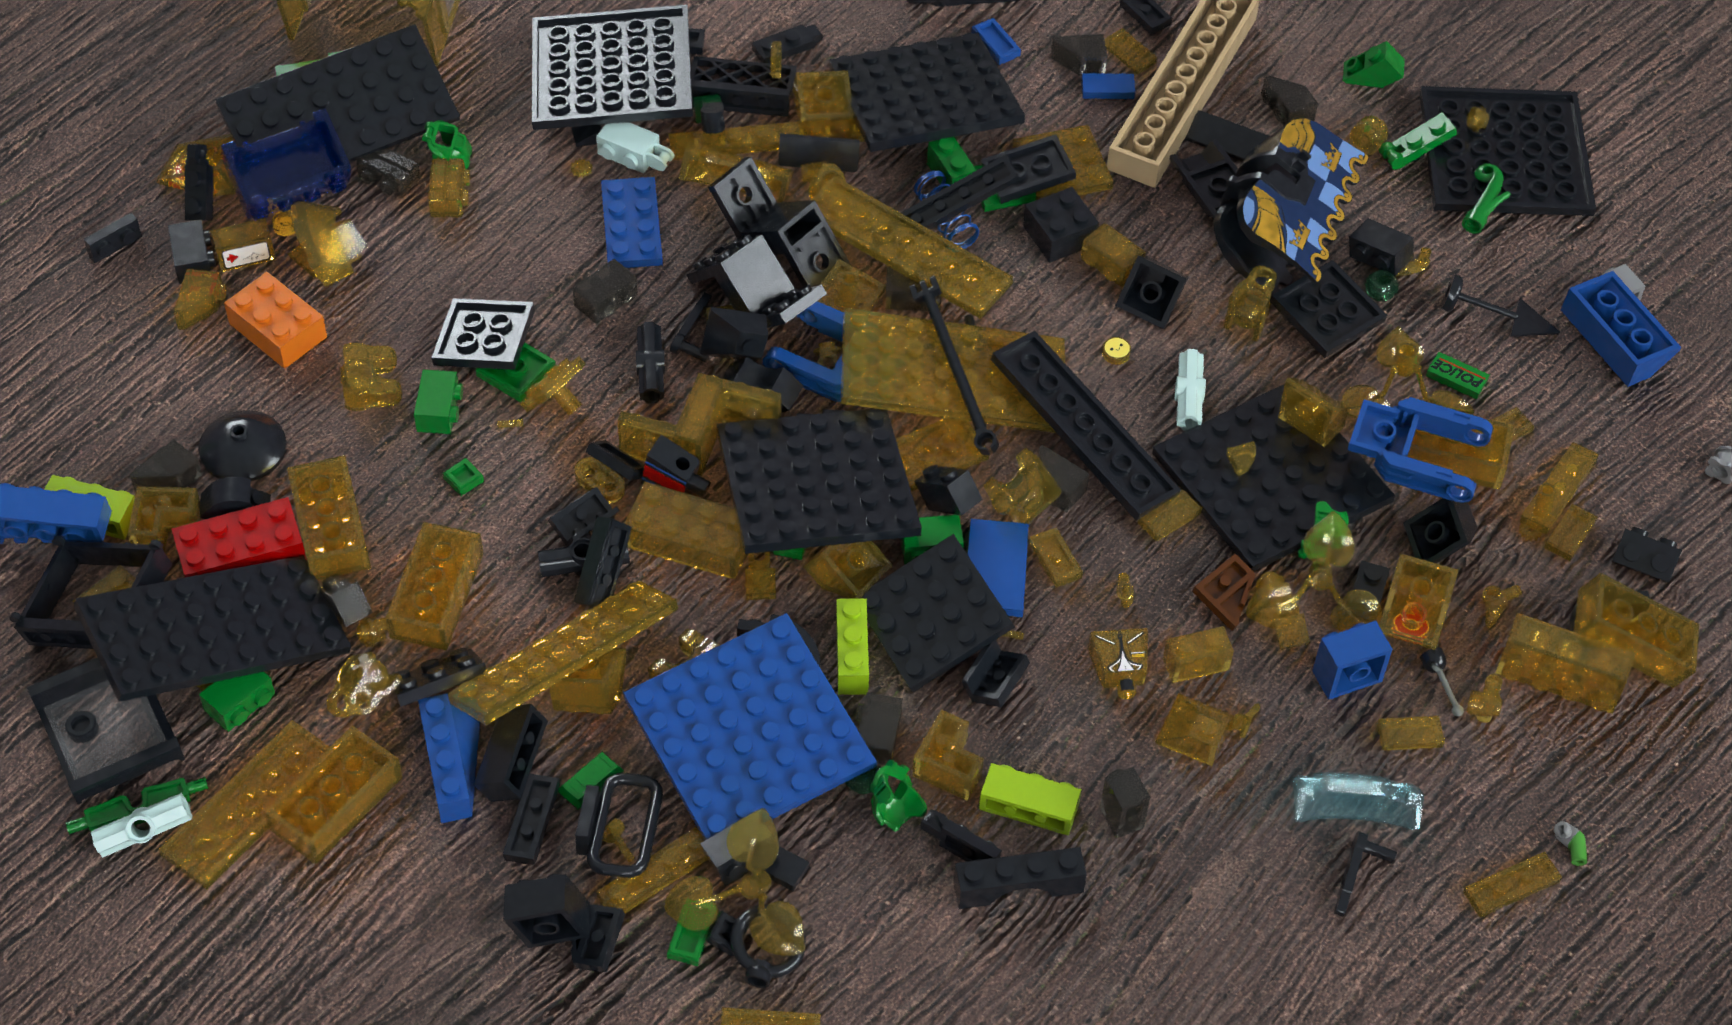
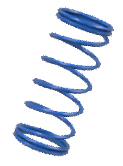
(972, 239)

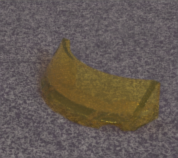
(709, 165)
(321, 241)

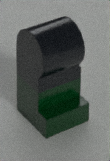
(710, 113)

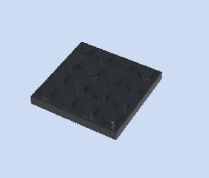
(934, 613)

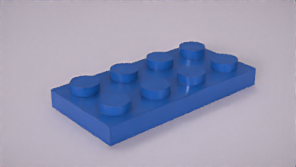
(632, 222)

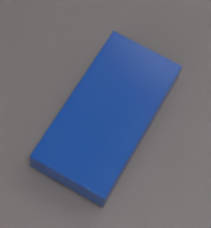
(997, 41)
(1108, 86)

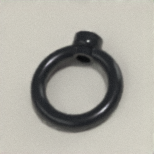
(757, 970)

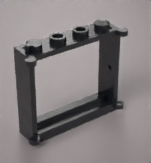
(34, 620)

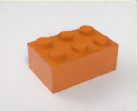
(275, 319)

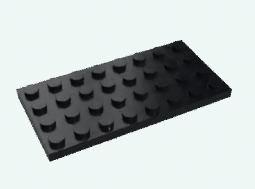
(371, 93)
(210, 627)

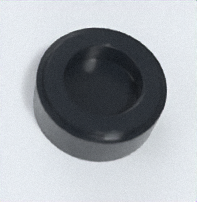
(82, 726)

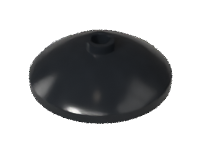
(245, 455)

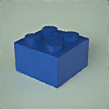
(1352, 659)

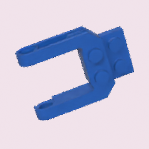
(808, 373)
(1388, 435)

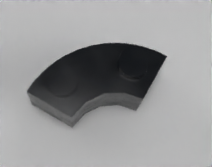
(759, 376)

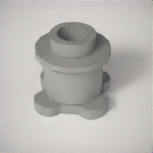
(1721, 464)

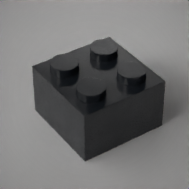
(1059, 223)
(546, 910)

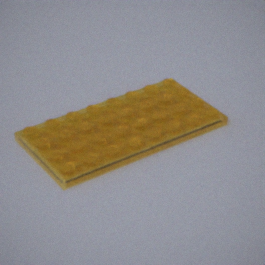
(903, 368)

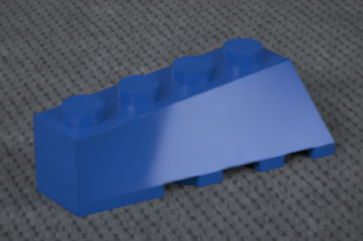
(49, 513)
(452, 754)

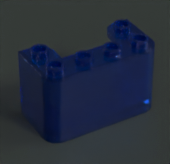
(287, 167)

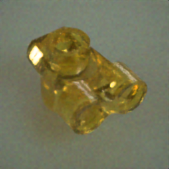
(1488, 702)

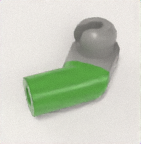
(1573, 840)

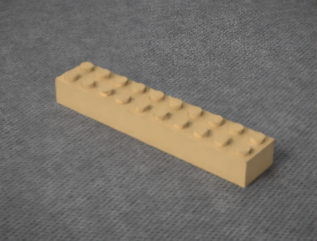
(1180, 89)

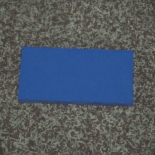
(1001, 559)

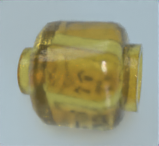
(1368, 134)

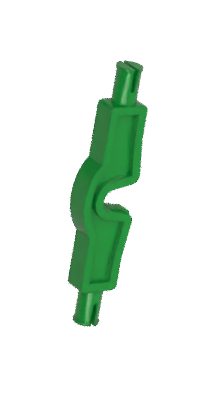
(120, 806)

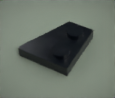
(596, 951)

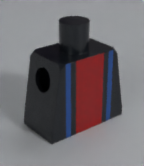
(674, 468)

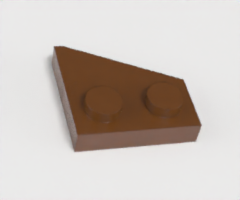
(1227, 590)

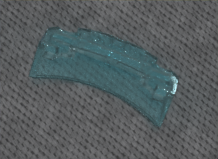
(1357, 797)

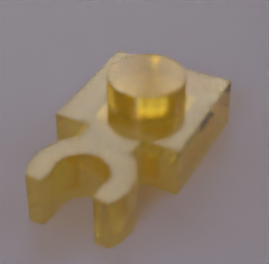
(760, 579)

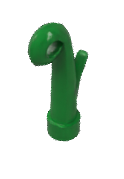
(1477, 217)

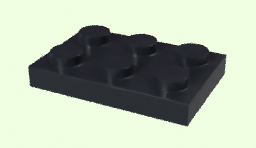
(1038, 167)
(438, 676)

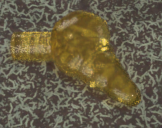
(1125, 590)
(1497, 601)

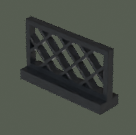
(743, 96)

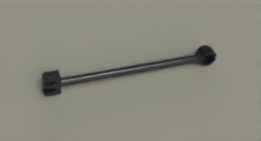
(928, 296)

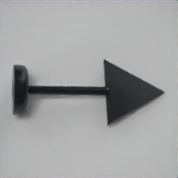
(1526, 319)

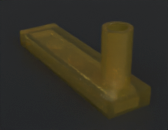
(1559, 488)

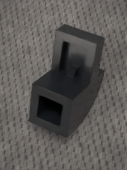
(230, 495)

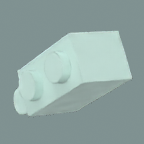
(633, 147)

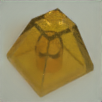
(822, 96)
(848, 568)
(1195, 729)

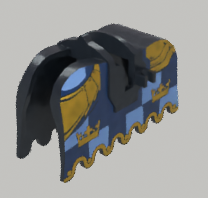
(1285, 200)

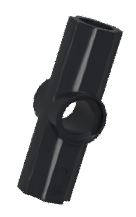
(650, 362)
(567, 559)

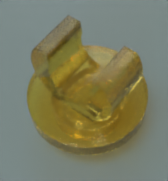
(827, 350)
(371, 631)

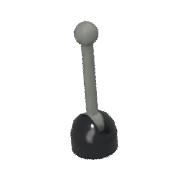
(1435, 662)

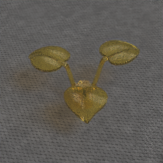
(1403, 357)
(1324, 544)
(756, 843)

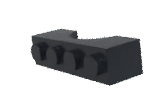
(985, 880)

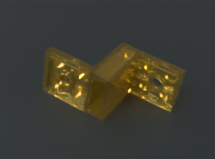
(709, 403)

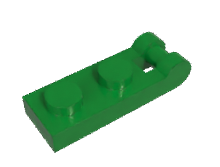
(1418, 141)

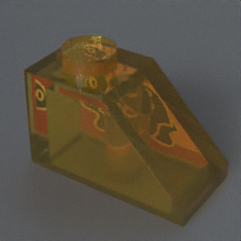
(198, 297)

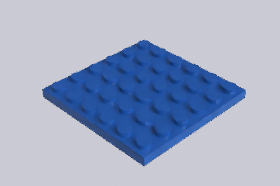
(749, 728)

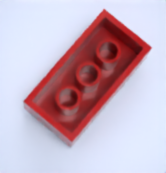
(239, 539)

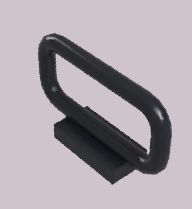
(594, 818)

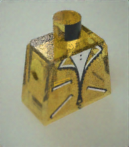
(1120, 659)

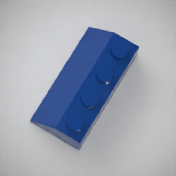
(1619, 327)

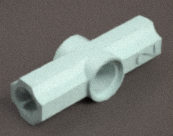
(1190, 389)
(123, 832)

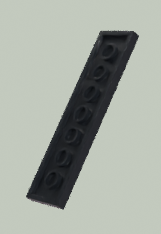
(1085, 425)

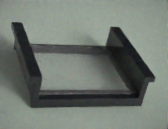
(130, 735)

